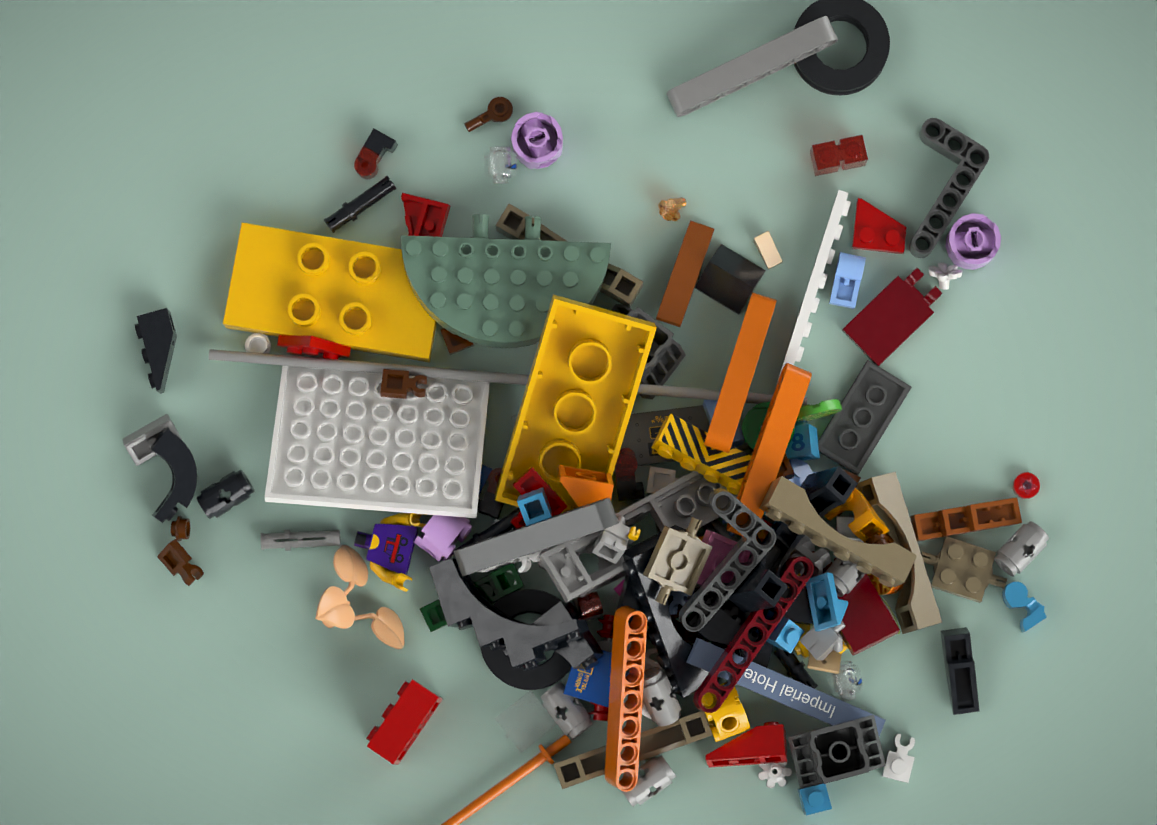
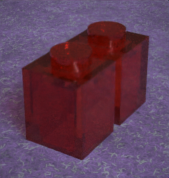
(827, 155)

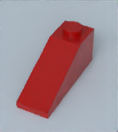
(757, 746)

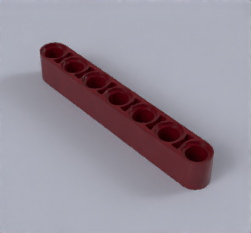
(750, 648)

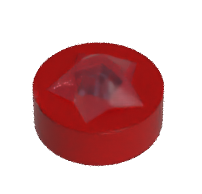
(1026, 485)

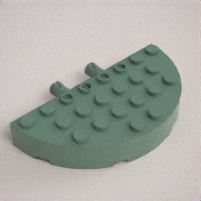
(500, 287)

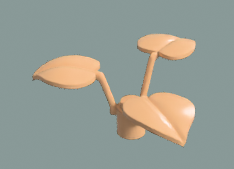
(336, 610)

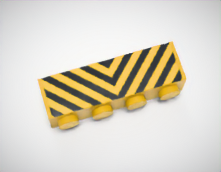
(686, 445)

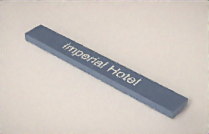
(781, 688)

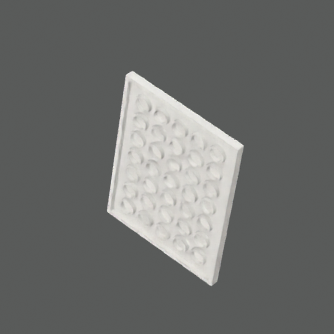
(372, 452)

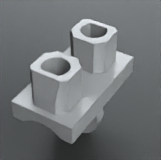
(819, 559)

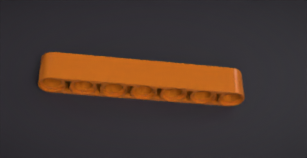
(740, 373)
(772, 440)
(619, 687)

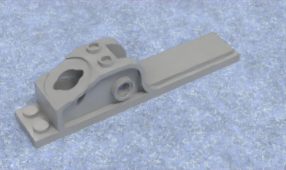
(667, 506)

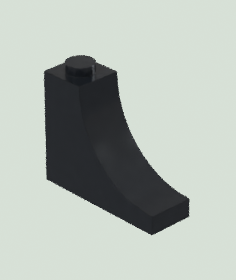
(579, 653)

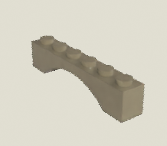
(617, 282)
(791, 505)
(915, 601)
(652, 743)

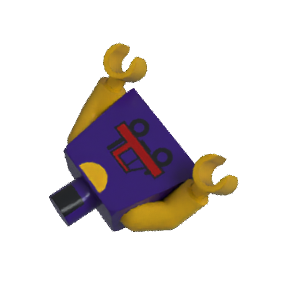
(391, 547)

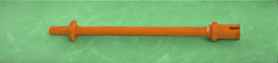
(510, 780)

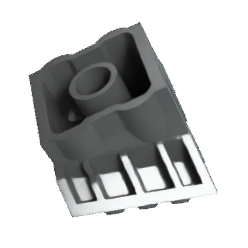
(664, 352)
(837, 752)

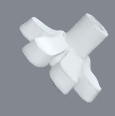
(945, 274)
(773, 778)

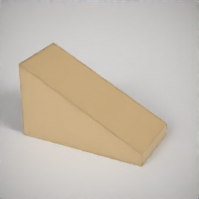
(767, 250)

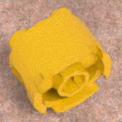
(729, 718)

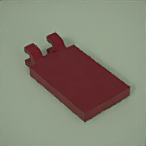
(891, 317)
(865, 617)

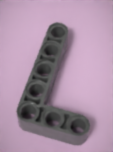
(952, 188)
(730, 562)

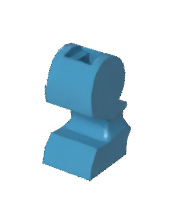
(1015, 596)

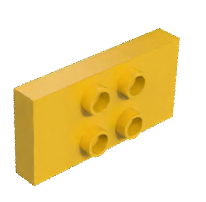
(327, 291)
(576, 395)

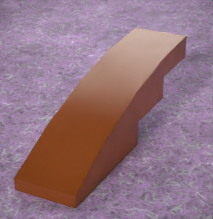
(685, 274)
(966, 519)

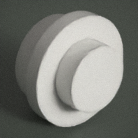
(258, 343)

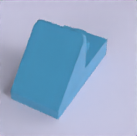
(824, 604)

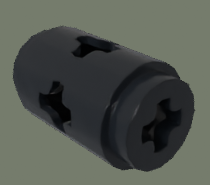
(240, 491)

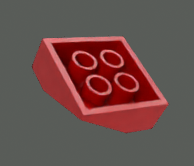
(403, 721)

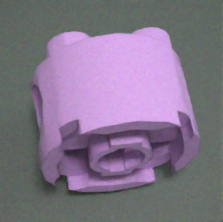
(537, 140)
(973, 241)
(442, 534)

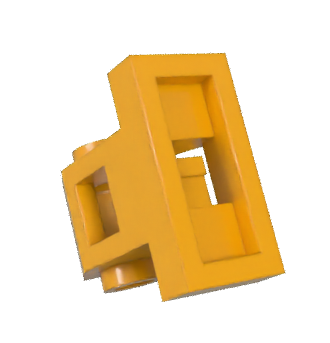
(865, 521)

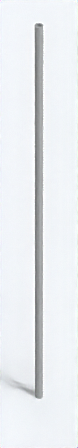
(457, 374)

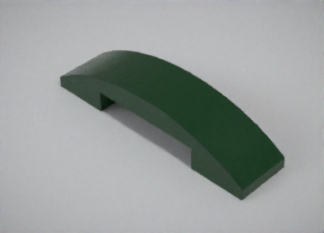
(491, 587)

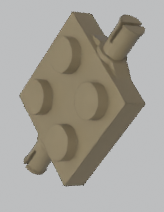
(677, 560)
(963, 569)

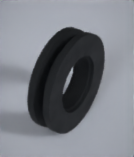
(877, 41)
(499, 664)

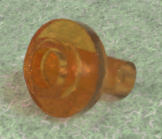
(670, 208)

